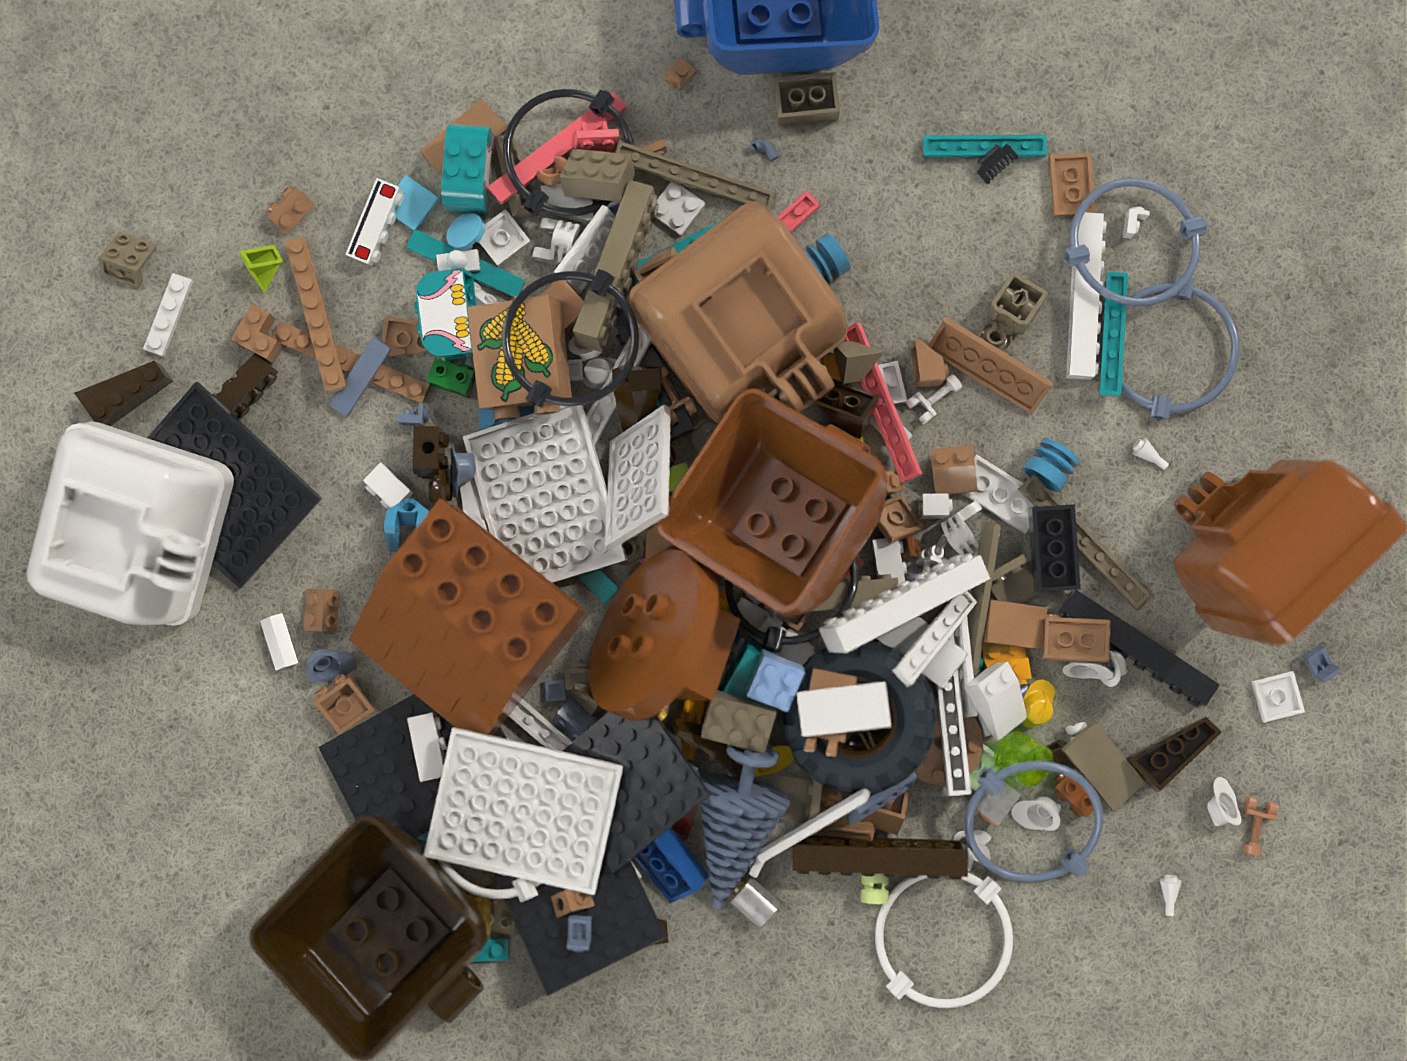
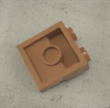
(343, 703)

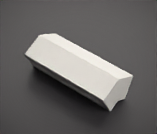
(279, 642)

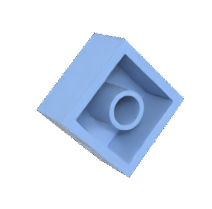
(775, 680)

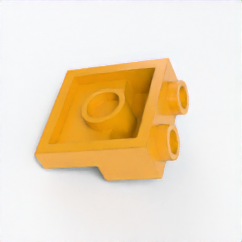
(1013, 655)

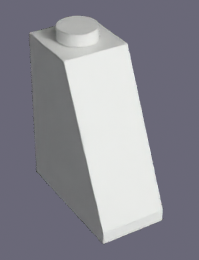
(557, 198)

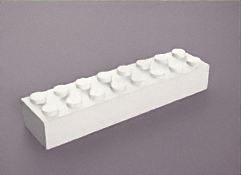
(904, 603)

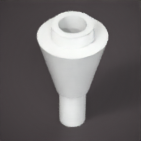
(1146, 451)
(1170, 887)

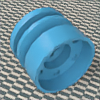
(828, 257)
(1052, 462)

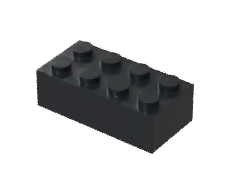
(1054, 548)

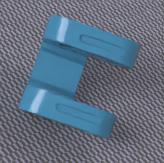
(404, 513)

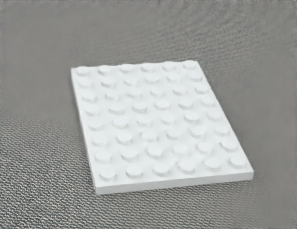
(545, 492)
(523, 810)

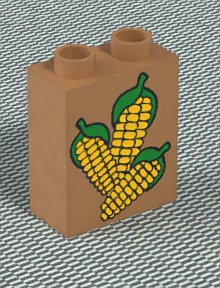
(537, 349)

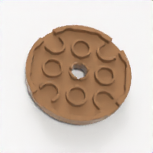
(932, 766)

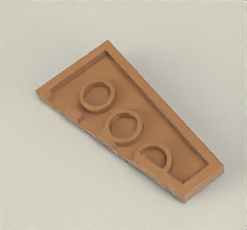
(402, 336)

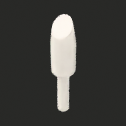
(941, 543)

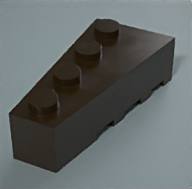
(247, 386)
(121, 394)

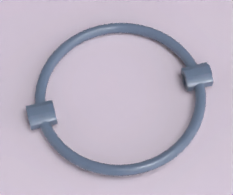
(1079, 255)
(1161, 405)
(993, 784)

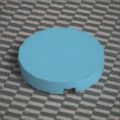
(465, 231)

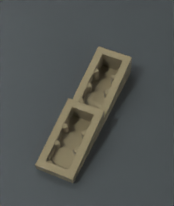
(516, 201)

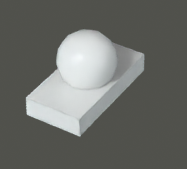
(459, 259)

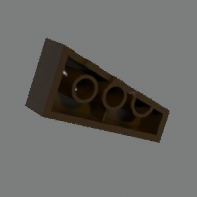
(1170, 756)

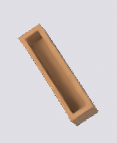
(844, 829)

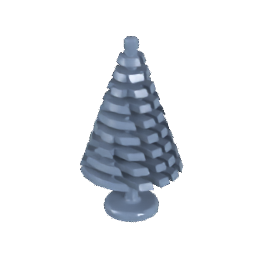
(739, 819)

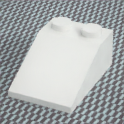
(998, 698)

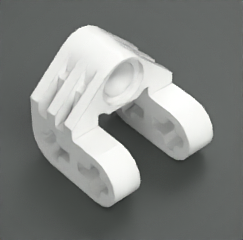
(562, 240)
(958, 532)

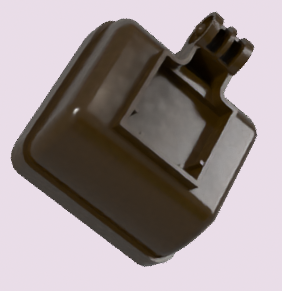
(373, 938)

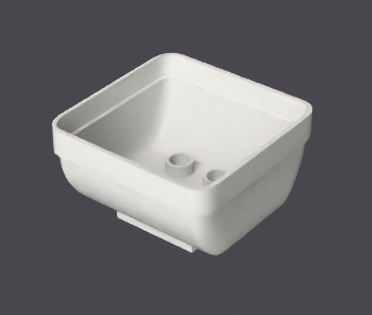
(128, 526)

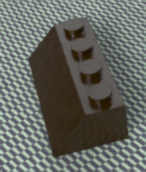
(844, 408)

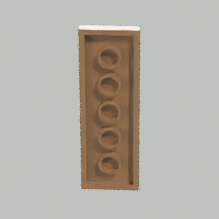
(990, 366)

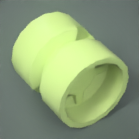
(872, 894)

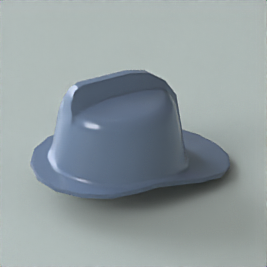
(462, 469)
(327, 665)

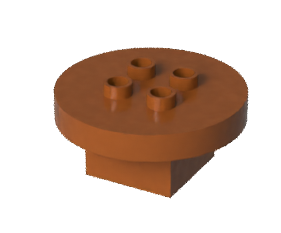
(661, 638)

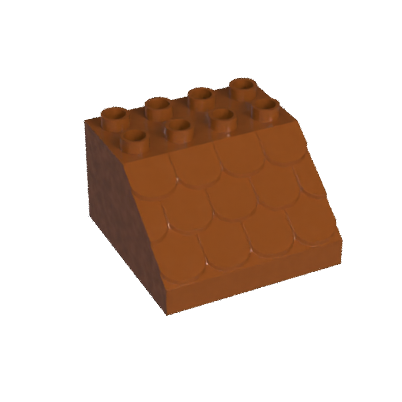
(464, 621)

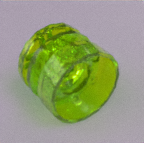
(1020, 748)

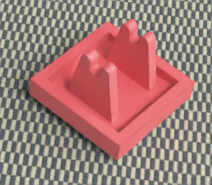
(597, 140)

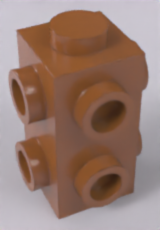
(1074, 794)

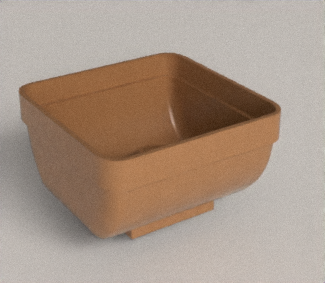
(742, 314)

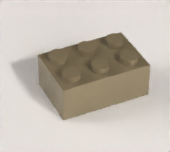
(806, 98)
(597, 175)
(738, 721)

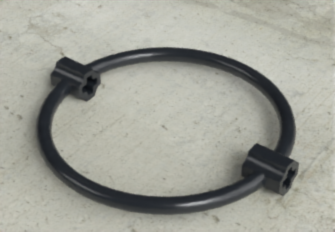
(537, 199)
(600, 284)
(775, 637)

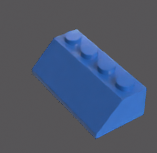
(672, 867)

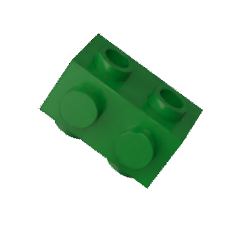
(451, 377)

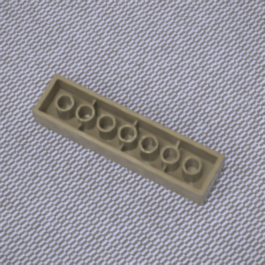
(618, 259)

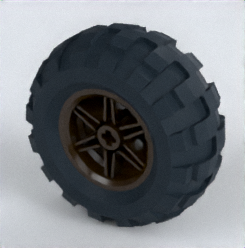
(879, 758)

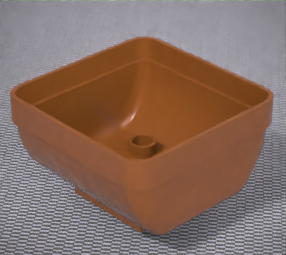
(777, 503)
(1280, 546)

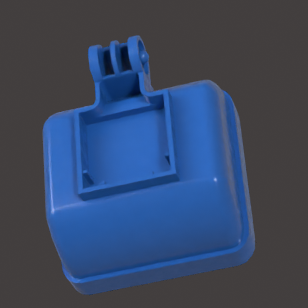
(780, 33)

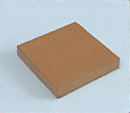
(898, 520)

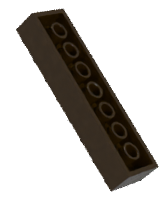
(881, 856)

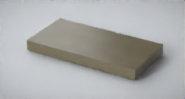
(1103, 765)

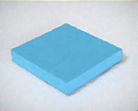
(416, 203)

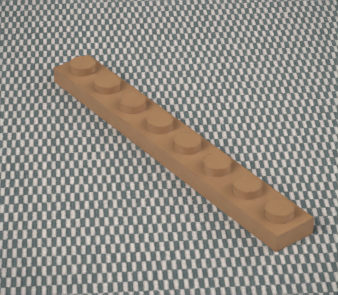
(316, 315)
(385, 377)

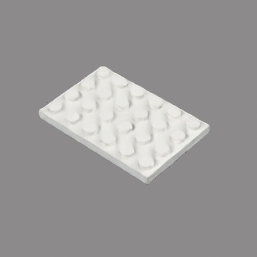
(638, 477)

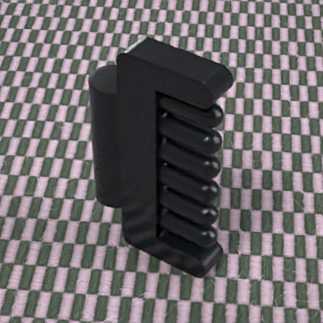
(993, 158)

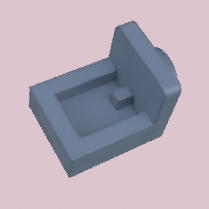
(1321, 664)
(579, 933)

